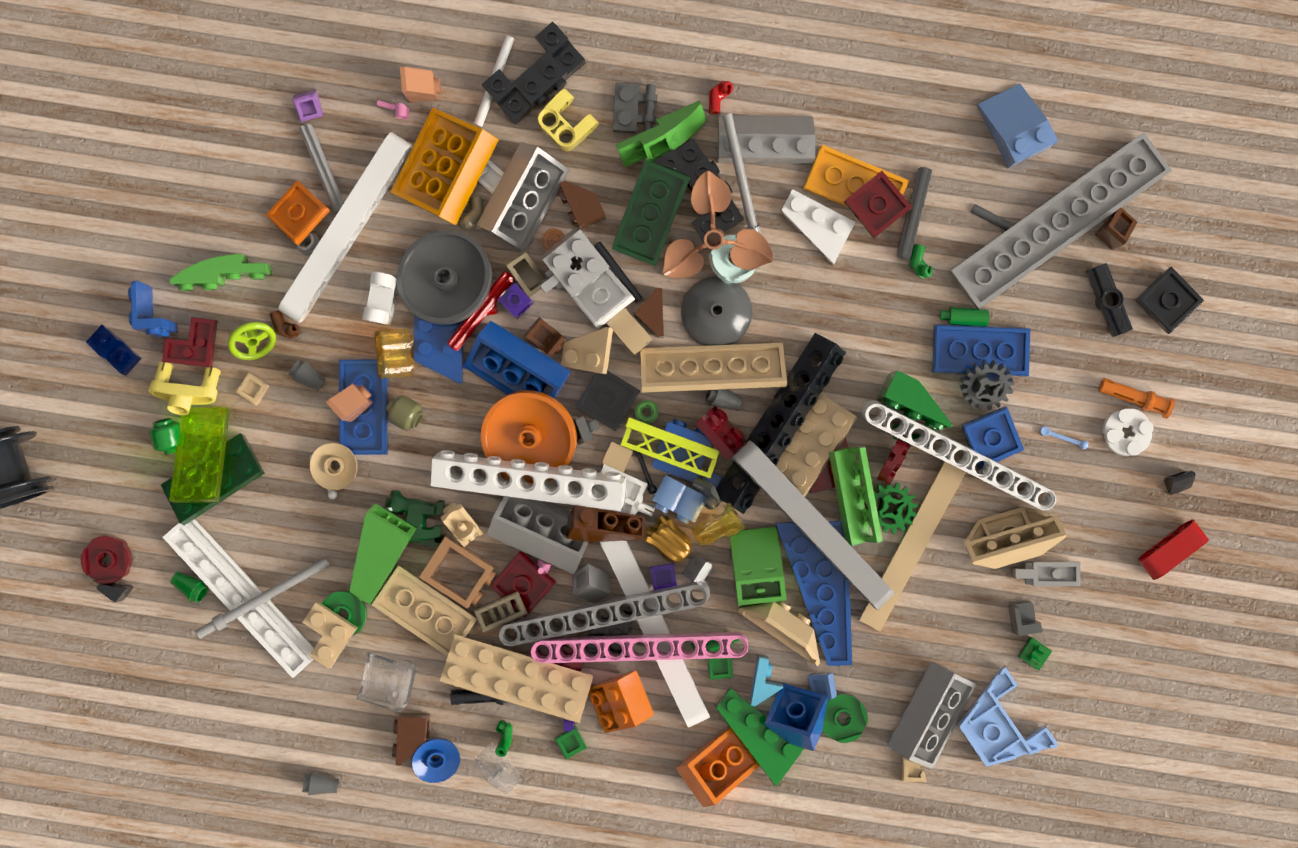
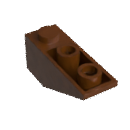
(603, 525)

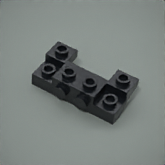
(540, 79)
(692, 162)

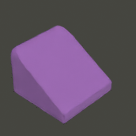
(308, 105)

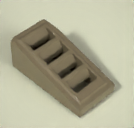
(481, 616)

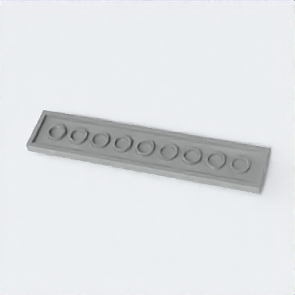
(1060, 221)

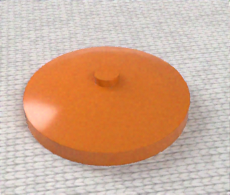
(530, 429)

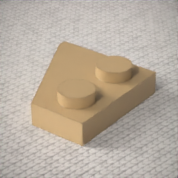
(589, 351)

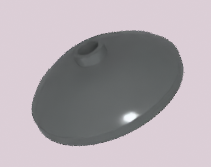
(711, 328)

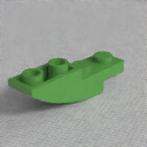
(668, 135)
(212, 272)

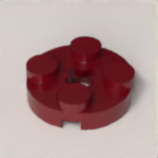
(893, 461)
(116, 549)

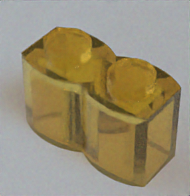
(394, 353)

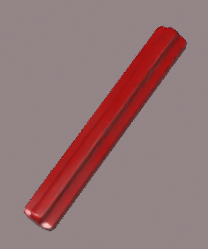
(474, 320)

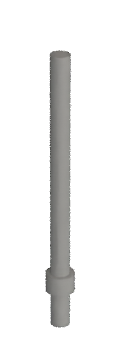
(740, 172)
(220, 621)

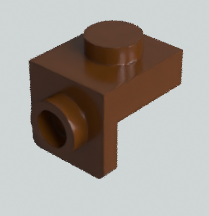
(545, 337)

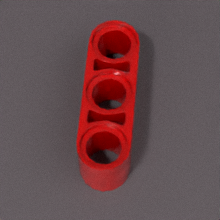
(1173, 549)

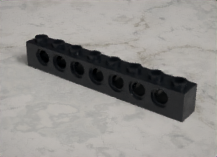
(781, 410)

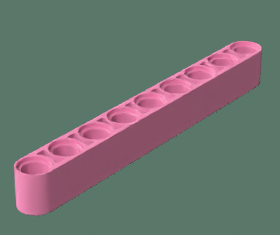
(628, 652)

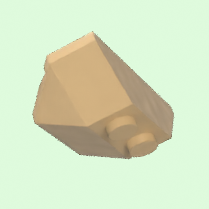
(1013, 537)
(784, 626)

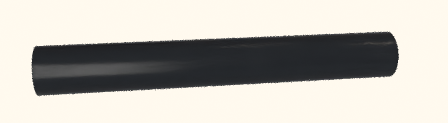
(618, 272)

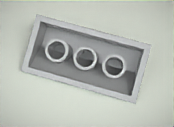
(770, 139)
(523, 196)
(538, 531)
(931, 715)

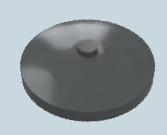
(444, 277)

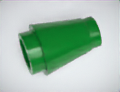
(189, 586)

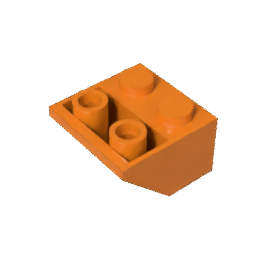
(620, 702)

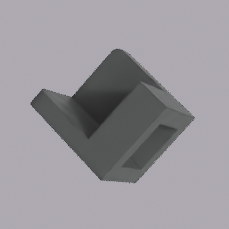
(1023, 619)

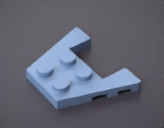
(993, 732)

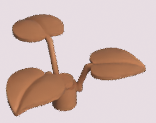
(749, 249)

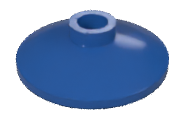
(436, 769)

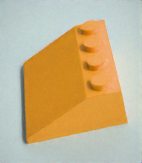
(444, 165)

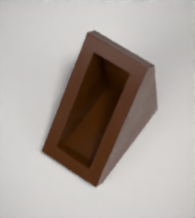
(1117, 229)
(651, 313)

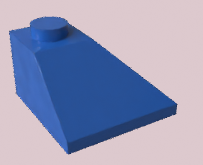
(798, 716)

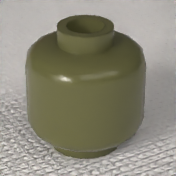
(404, 413)

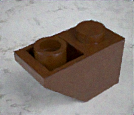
(583, 204)
(411, 732)

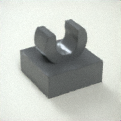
(584, 429)

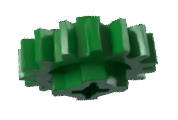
(901, 502)

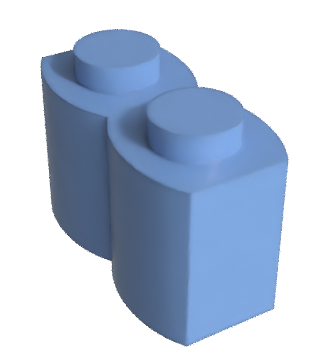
(679, 499)

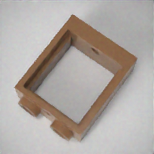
(437, 559)

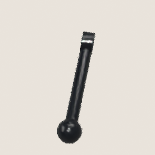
(652, 488)

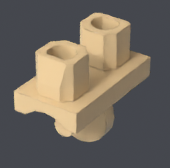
(460, 523)

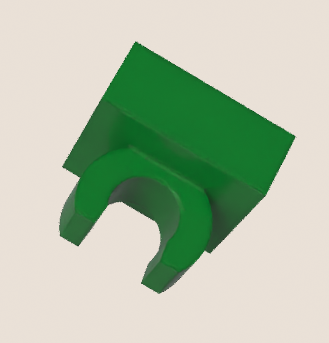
(1034, 653)

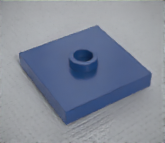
(993, 435)

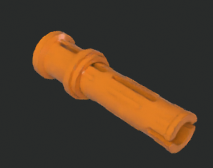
(1146, 400)

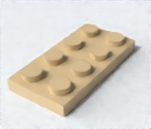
(810, 446)
(423, 610)

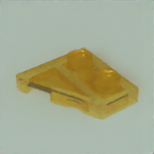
(714, 527)

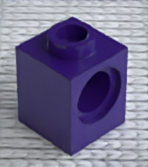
(515, 301)

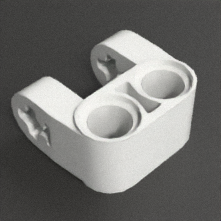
(381, 298)

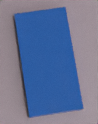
(961, 346)
(370, 429)

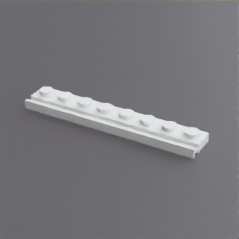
(235, 588)

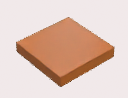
(297, 212)

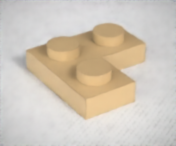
(334, 631)

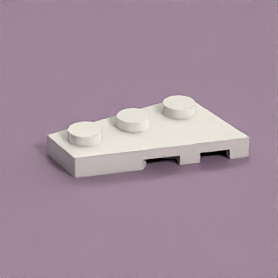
(818, 223)

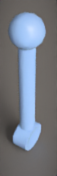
(1045, 431)

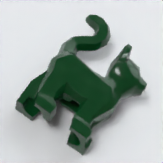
(416, 514)

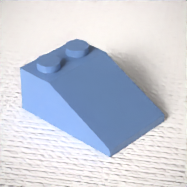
(1017, 125)

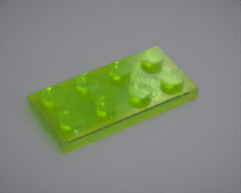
(200, 455)

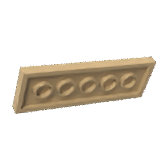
(713, 367)
(516, 678)

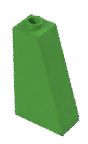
(379, 549)

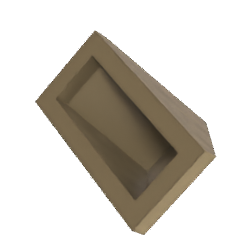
(525, 272)

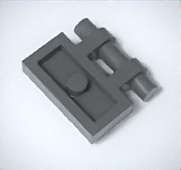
(626, 107)

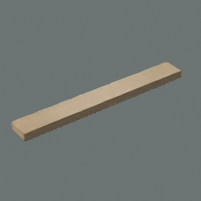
(915, 540)

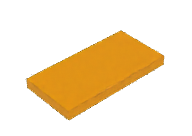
(840, 175)

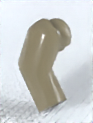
(471, 219)

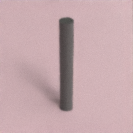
(991, 217)

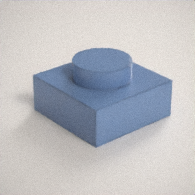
(823, 684)

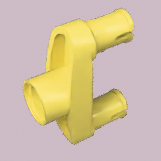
(181, 395)

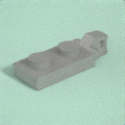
(1049, 573)

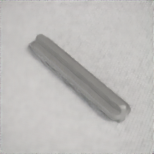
(322, 167)

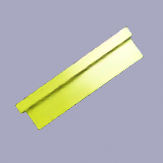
(665, 436)

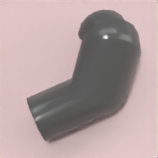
(712, 498)

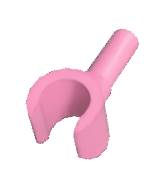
(400, 109)
(543, 566)

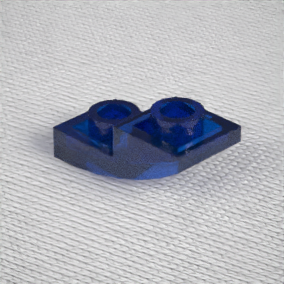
(113, 349)

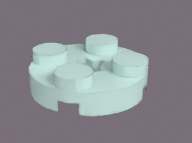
(723, 268)

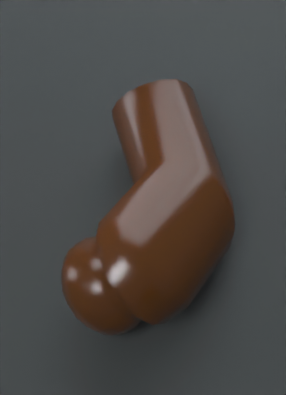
(284, 328)

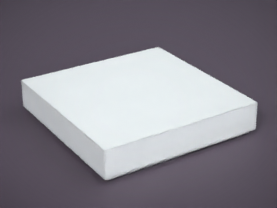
(603, 298)

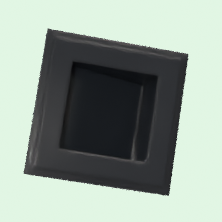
(1179, 482)
(115, 592)

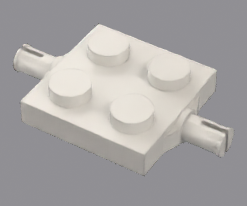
(633, 494)

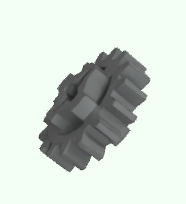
(990, 374)

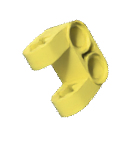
(561, 126)

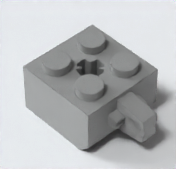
(558, 261)

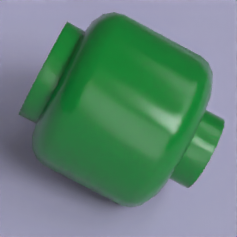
(164, 435)

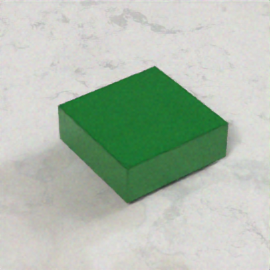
(720, 668)
(570, 742)

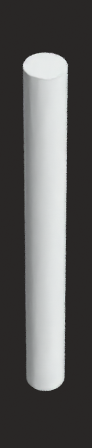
(500, 64)

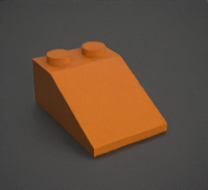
(717, 768)

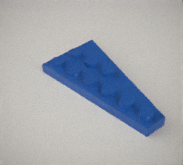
(823, 592)

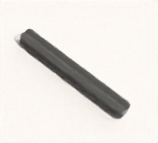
(914, 214)

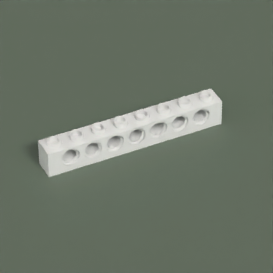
(445, 476)

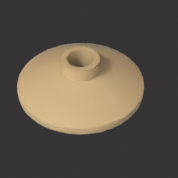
(323, 470)

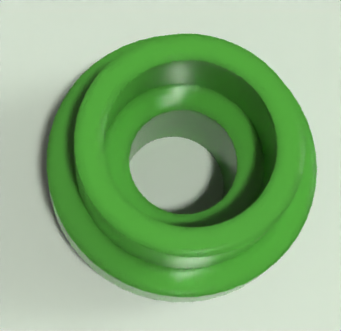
(646, 404)

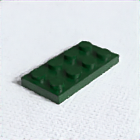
(650, 212)
(239, 470)

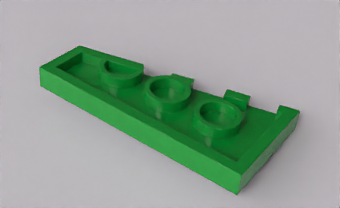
(769, 749)

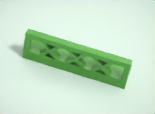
(852, 495)

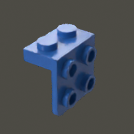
(142, 312)
(680, 454)

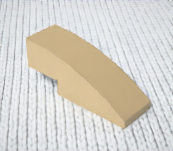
(629, 331)

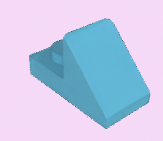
(762, 688)

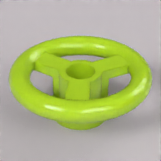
(249, 334)

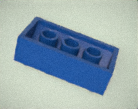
(514, 364)

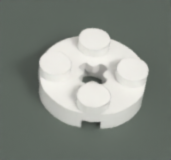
(1140, 428)

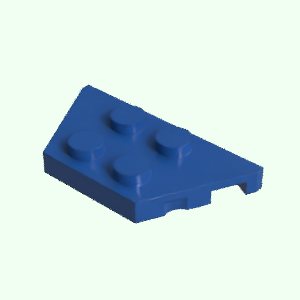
(434, 352)

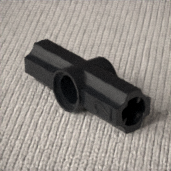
(1114, 315)

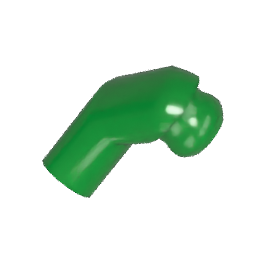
(917, 263)

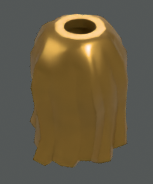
(668, 540)

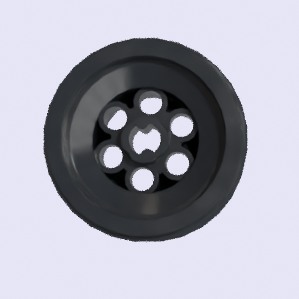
(15, 477)

